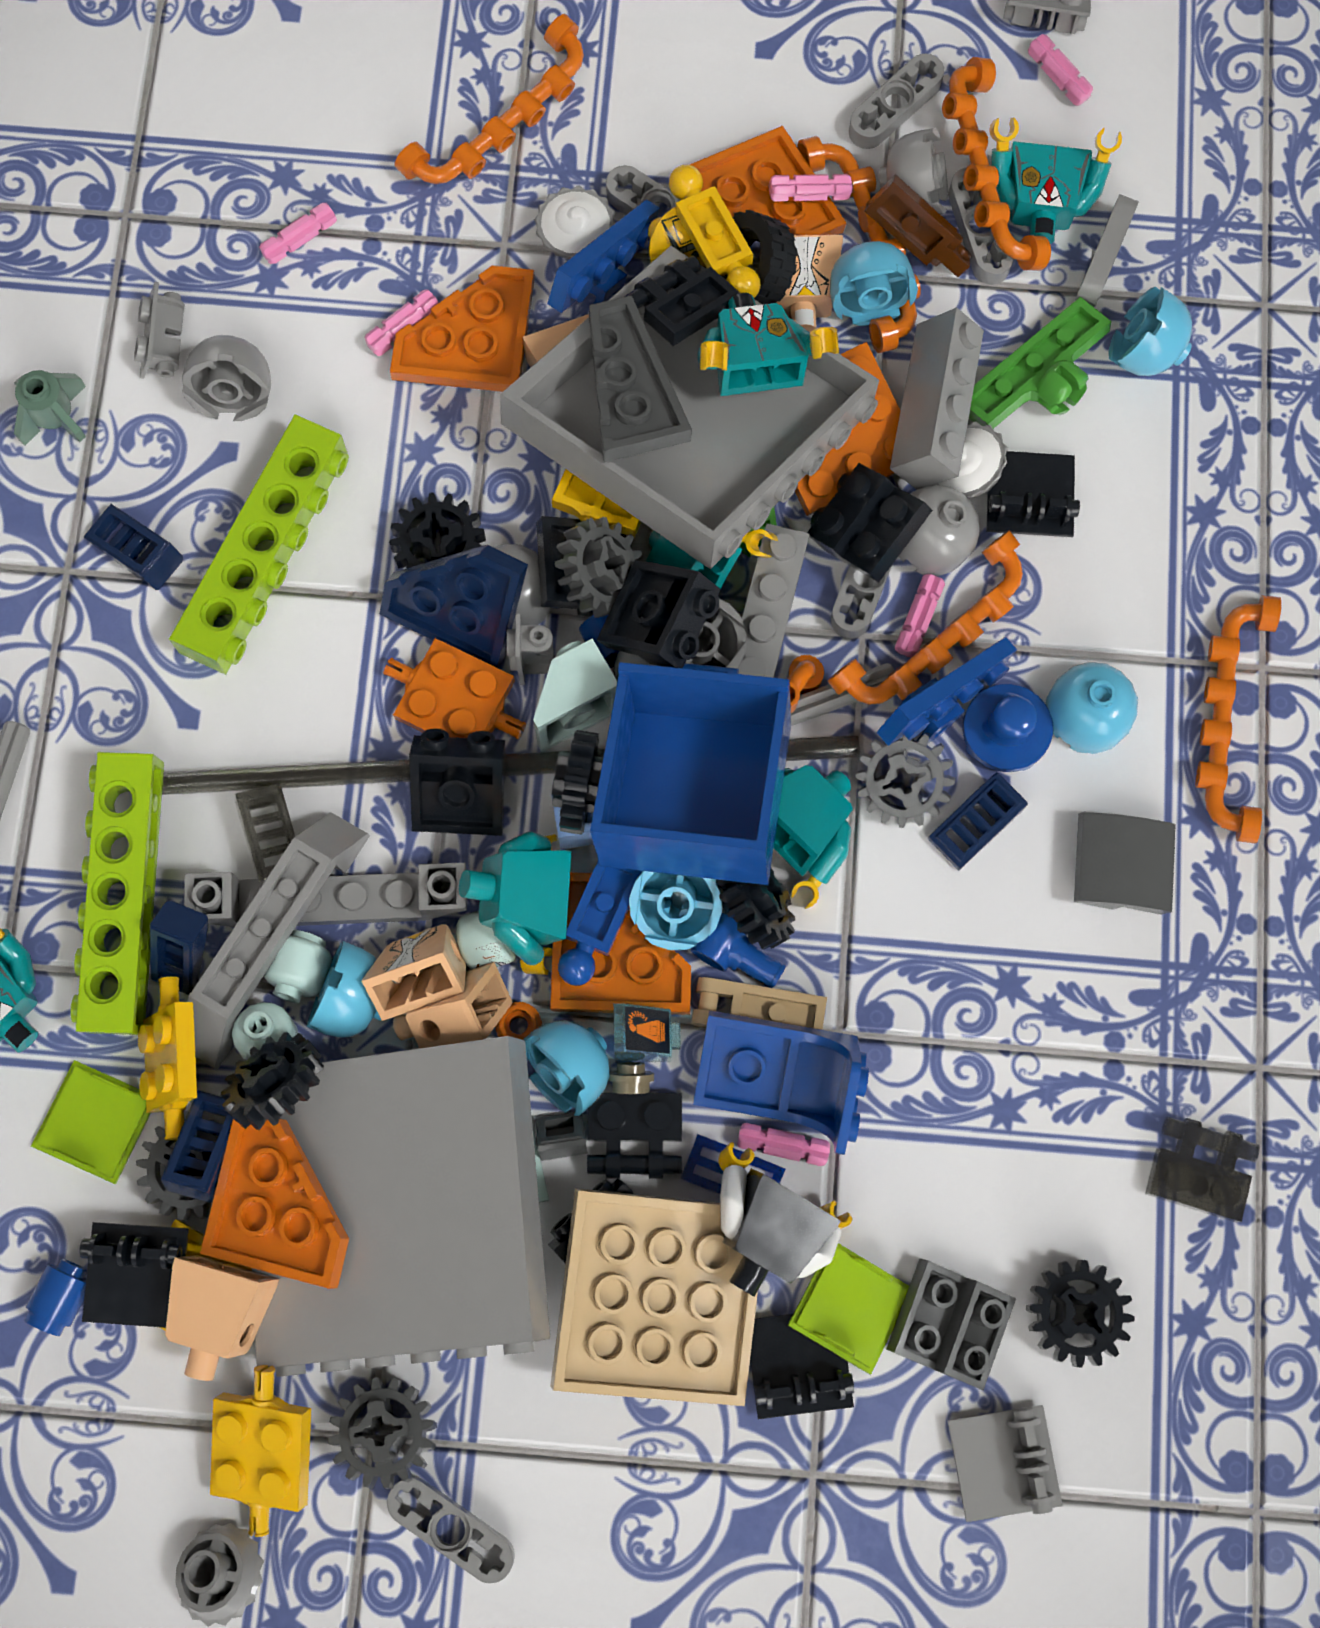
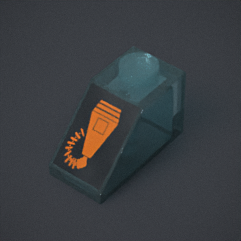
(644, 1034)

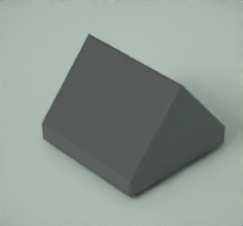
(560, 1136)

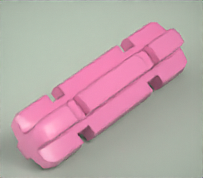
(1060, 69)
(810, 187)
(298, 233)
(380, 338)
(919, 615)
(783, 1144)

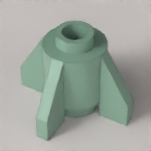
(46, 403)

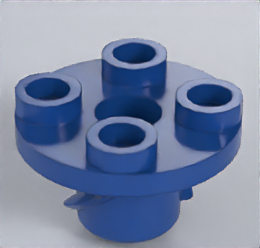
(1007, 728)

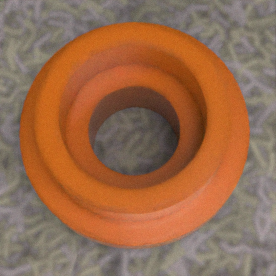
(518, 1010)

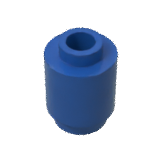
(57, 1297)

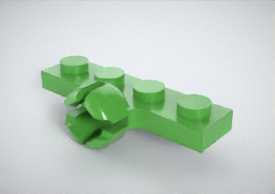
(1042, 367)

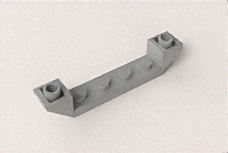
(341, 898)
(265, 929)

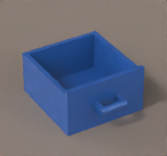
(693, 772)

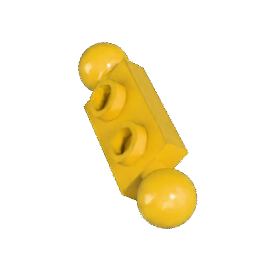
(713, 229)

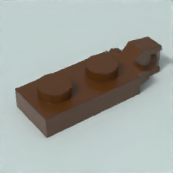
(918, 226)

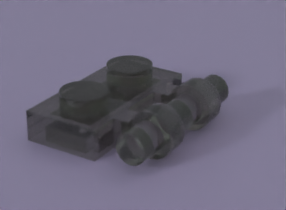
(1198, 1183)

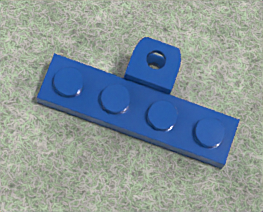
(597, 264)
(935, 702)

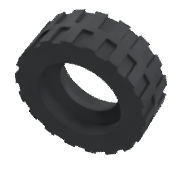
(777, 253)

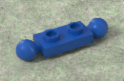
(596, 921)

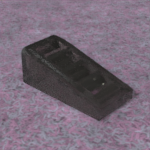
(257, 799)

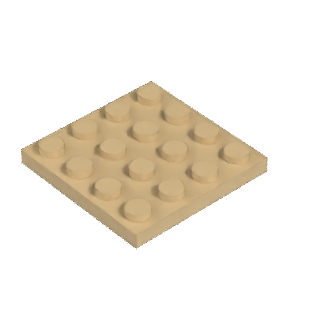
(652, 1302)

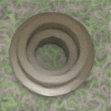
(631, 1078)

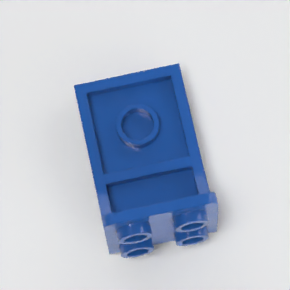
(783, 1074)

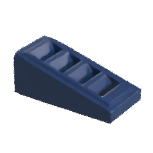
(153, 565)
(1004, 794)
(179, 940)
(180, 1160)

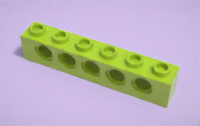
(300, 447)
(132, 916)

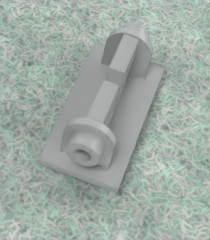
(160, 316)
(529, 649)

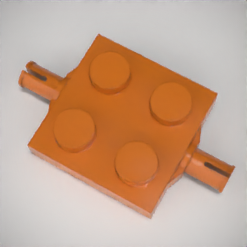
(454, 693)

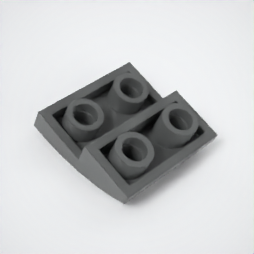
(1125, 862)
(951, 1324)

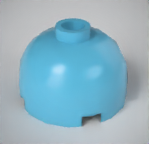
(871, 282)
(1155, 336)
(1092, 707)
(675, 909)
(343, 1001)
(568, 1064)

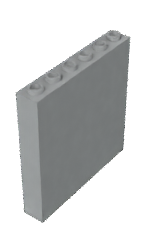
(742, 446)
(438, 1205)

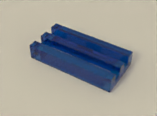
(696, 1159)

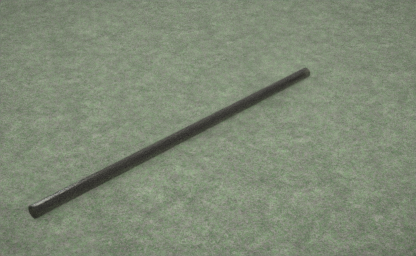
(398, 770)

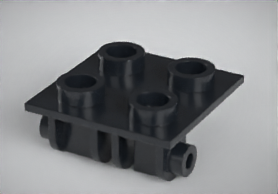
(1034, 496)
(130, 1272)
(795, 1372)

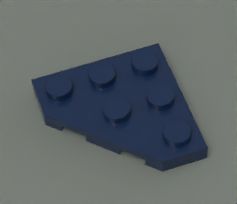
(459, 600)

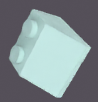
(574, 695)

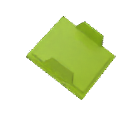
(93, 1122)
(850, 1308)

